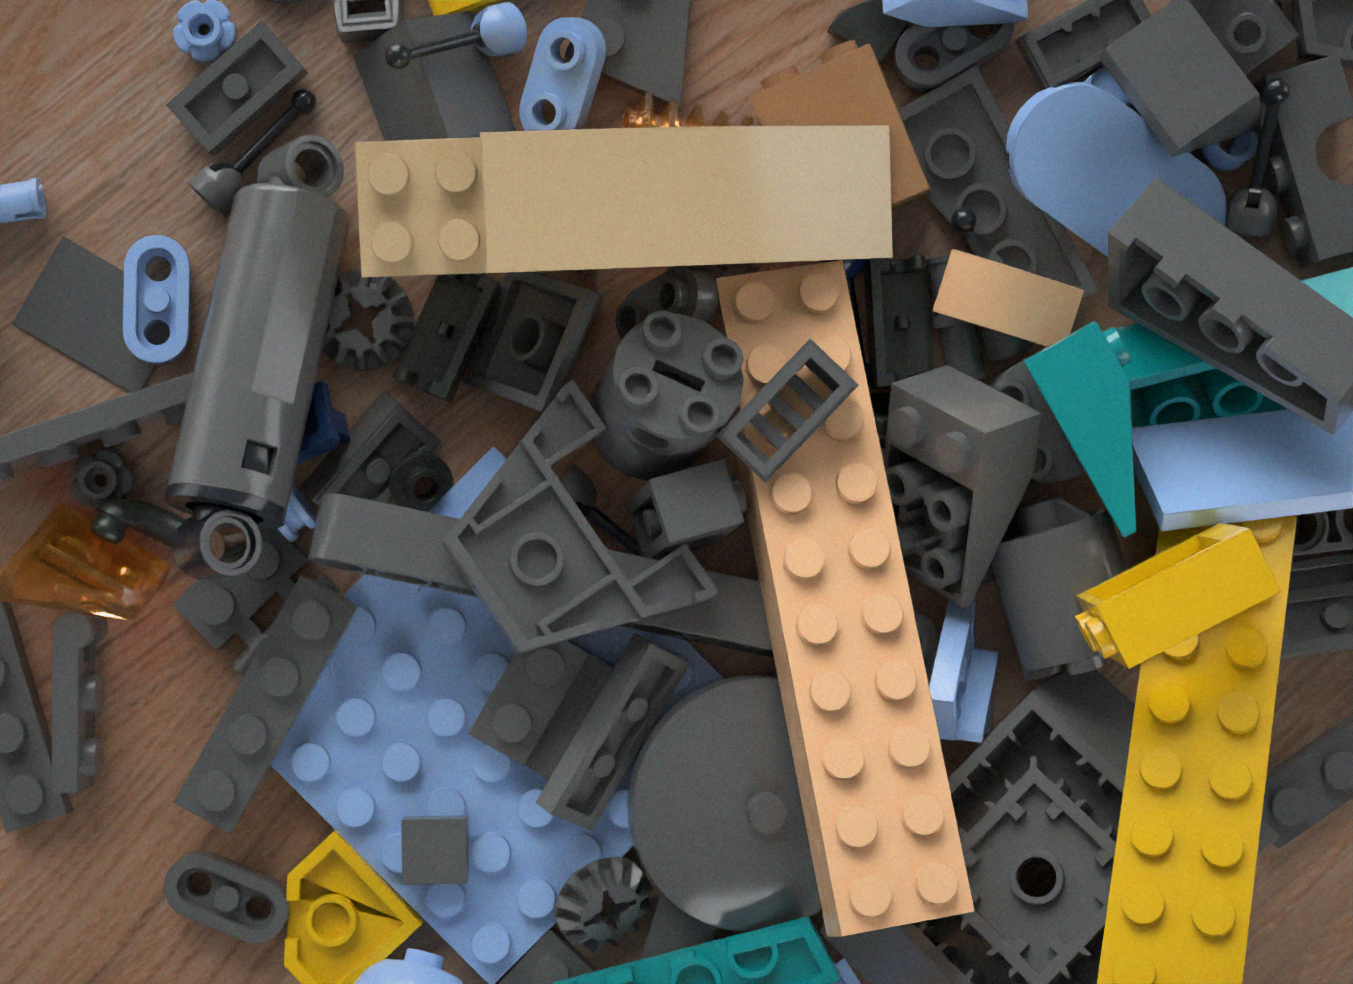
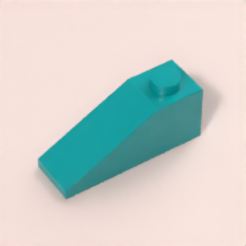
(1092, 405)

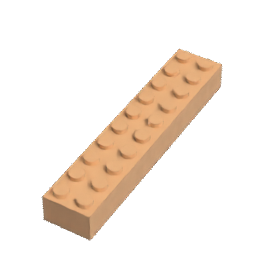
(843, 621)

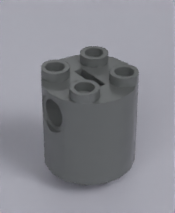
(666, 395)
(1039, 570)

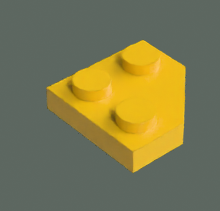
(341, 915)

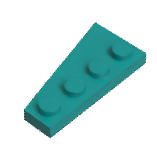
(769, 955)

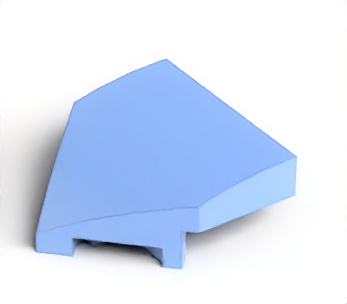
(962, 679)

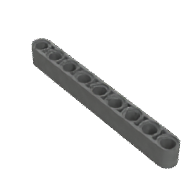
(408, 548)

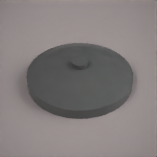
(723, 808)

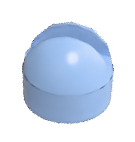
(1237, 154)

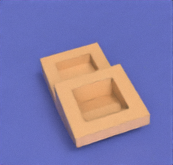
(1007, 299)

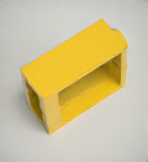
(1175, 595)

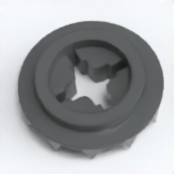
(390, 328)
(581, 899)

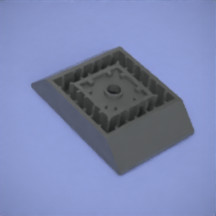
(1028, 793)

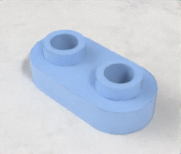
(565, 84)
(157, 301)

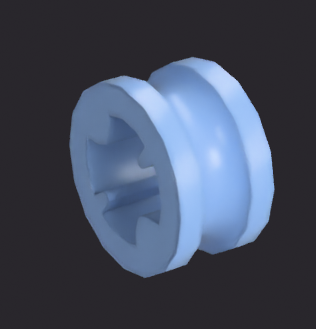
(298, 515)

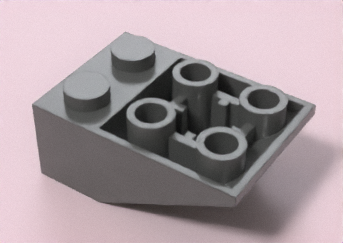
(955, 475)

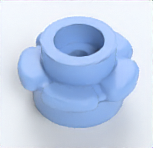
(216, 42)

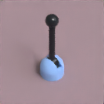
(494, 31)

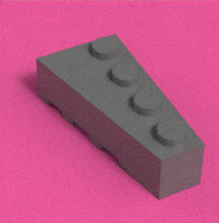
(1230, 306)

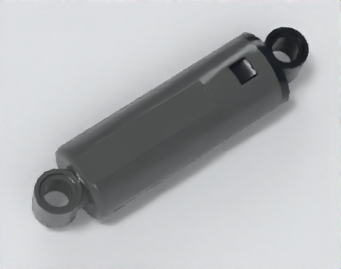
(258, 359)

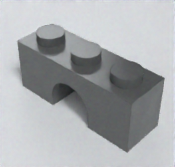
(1314, 206)

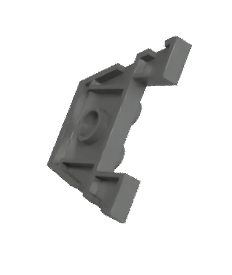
(539, 557)

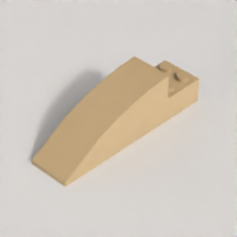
(623, 199)

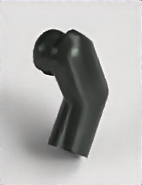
(140, 516)

